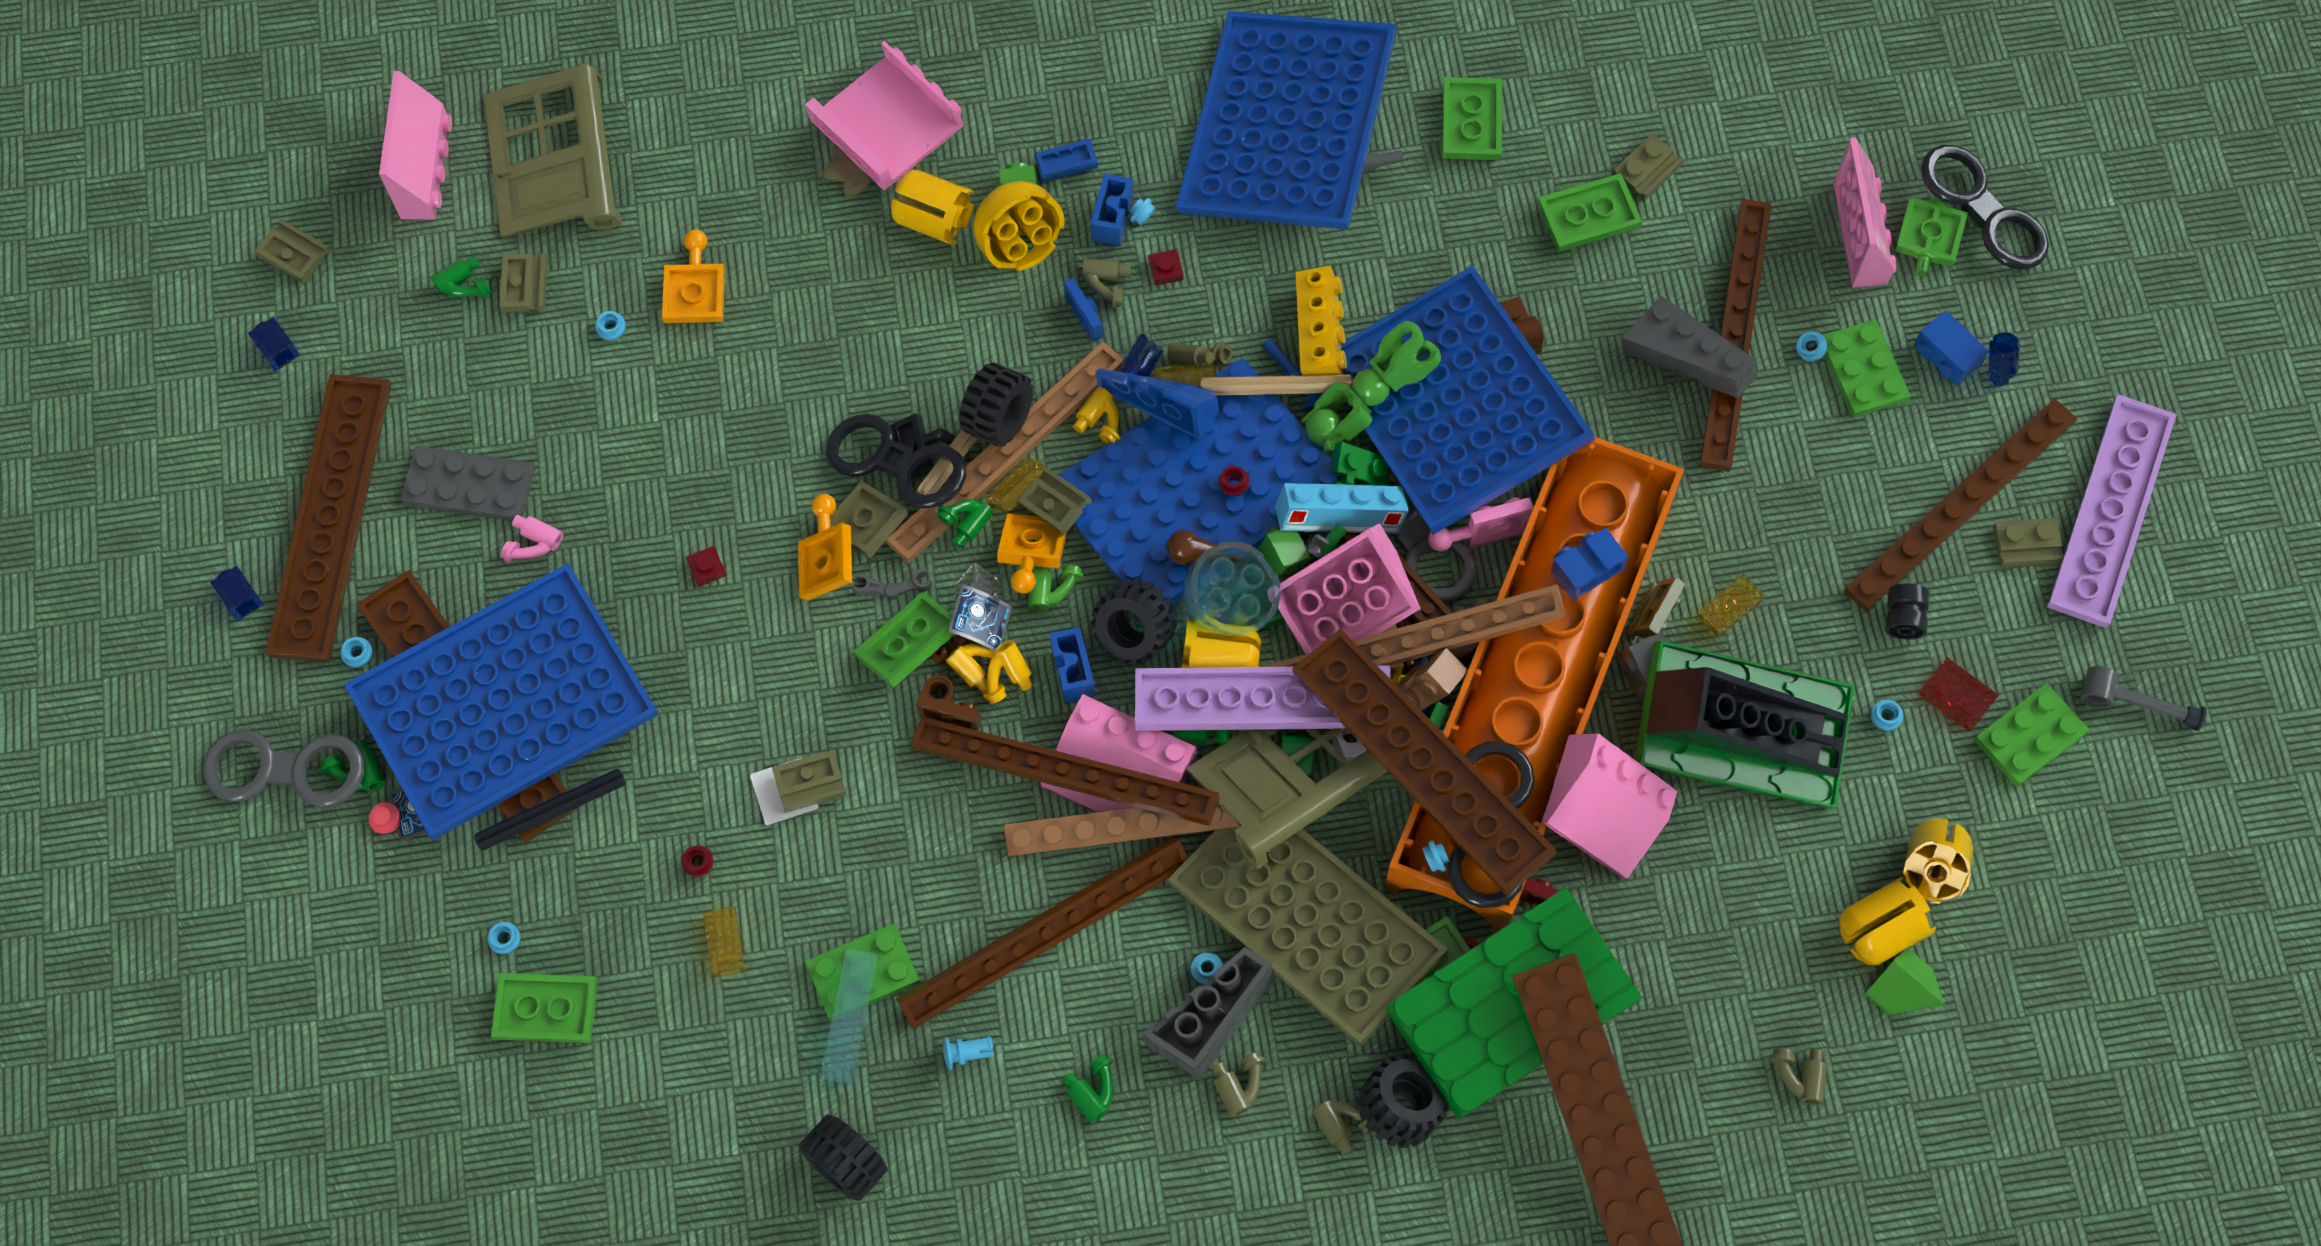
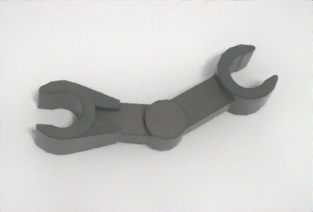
(1313, 542)
(891, 590)

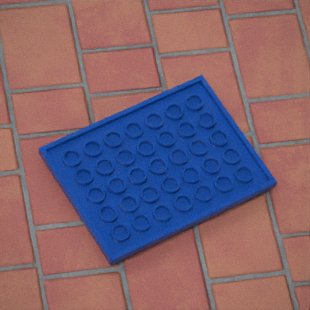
(1287, 120)
(1479, 416)
(1169, 482)
(500, 701)

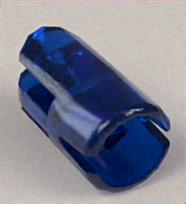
(1142, 357)
(2003, 358)

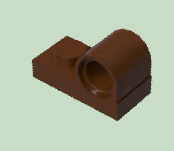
(1528, 326)
(945, 708)

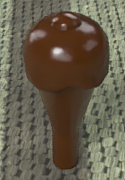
(1186, 547)

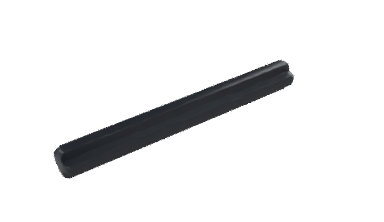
(549, 809)

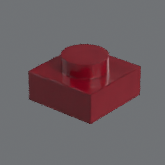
(1165, 267)
(706, 566)
(1537, 891)

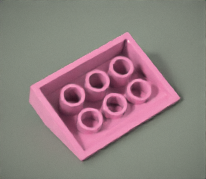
(414, 149)
(1863, 219)
(1350, 589)
(1111, 738)
(1607, 803)

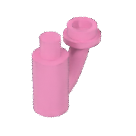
(537, 531)

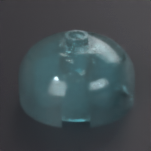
(1231, 591)

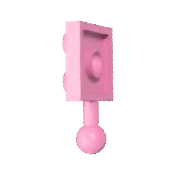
(1487, 525)

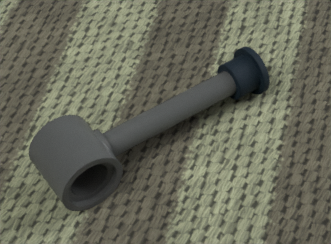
(2102, 688)

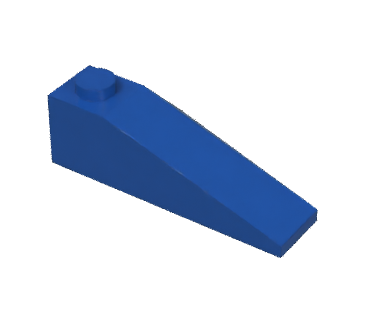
(1171, 402)

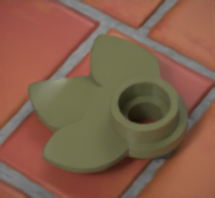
(846, 171)

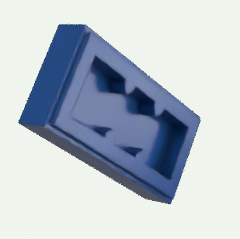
(1066, 160)
(1084, 309)

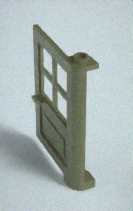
(560, 182)
(1270, 792)

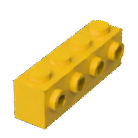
(1320, 322)

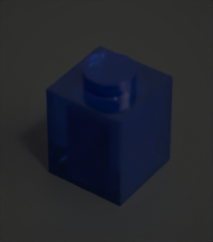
(273, 344)
(236, 593)

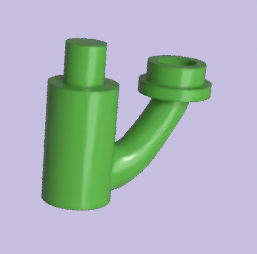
(1041, 597)

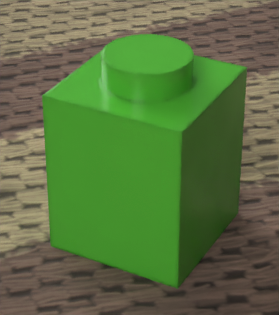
(1284, 551)

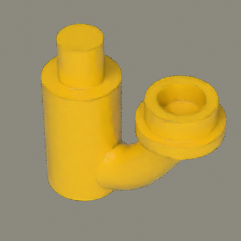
(1093, 409)
(1009, 657)
(967, 667)

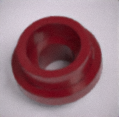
(1230, 474)
(697, 852)

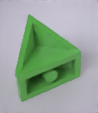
(1906, 986)

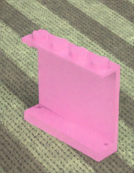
(888, 118)

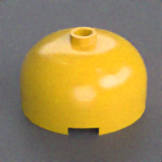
(1014, 212)

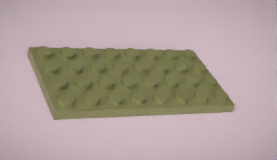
(1315, 925)

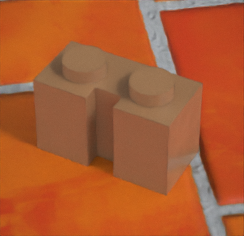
(1432, 679)

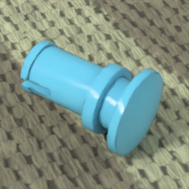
(966, 1050)

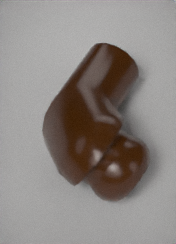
(943, 652)

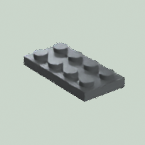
(467, 483)

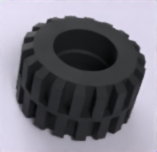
(996, 404)
(1119, 636)
(1388, 1116)
(843, 1157)

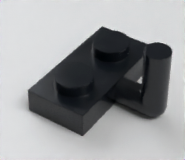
(911, 433)

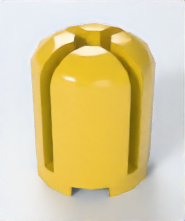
(931, 205)
(1212, 650)
(1952, 857)
(1887, 921)

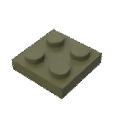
(871, 518)

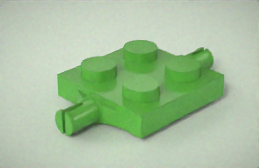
(1931, 233)

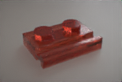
(1958, 694)

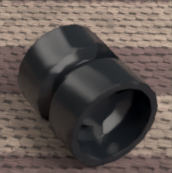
(1907, 611)

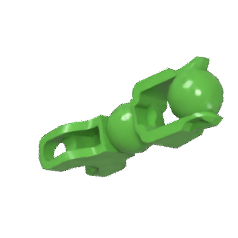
(1393, 367)

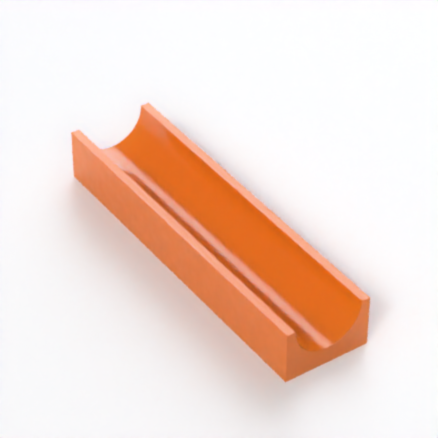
(1545, 679)

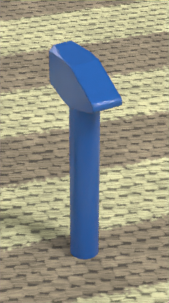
(1290, 368)

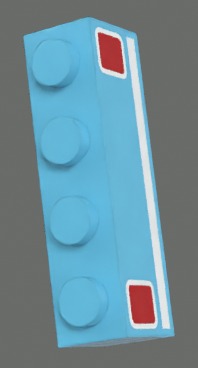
(1351, 506)

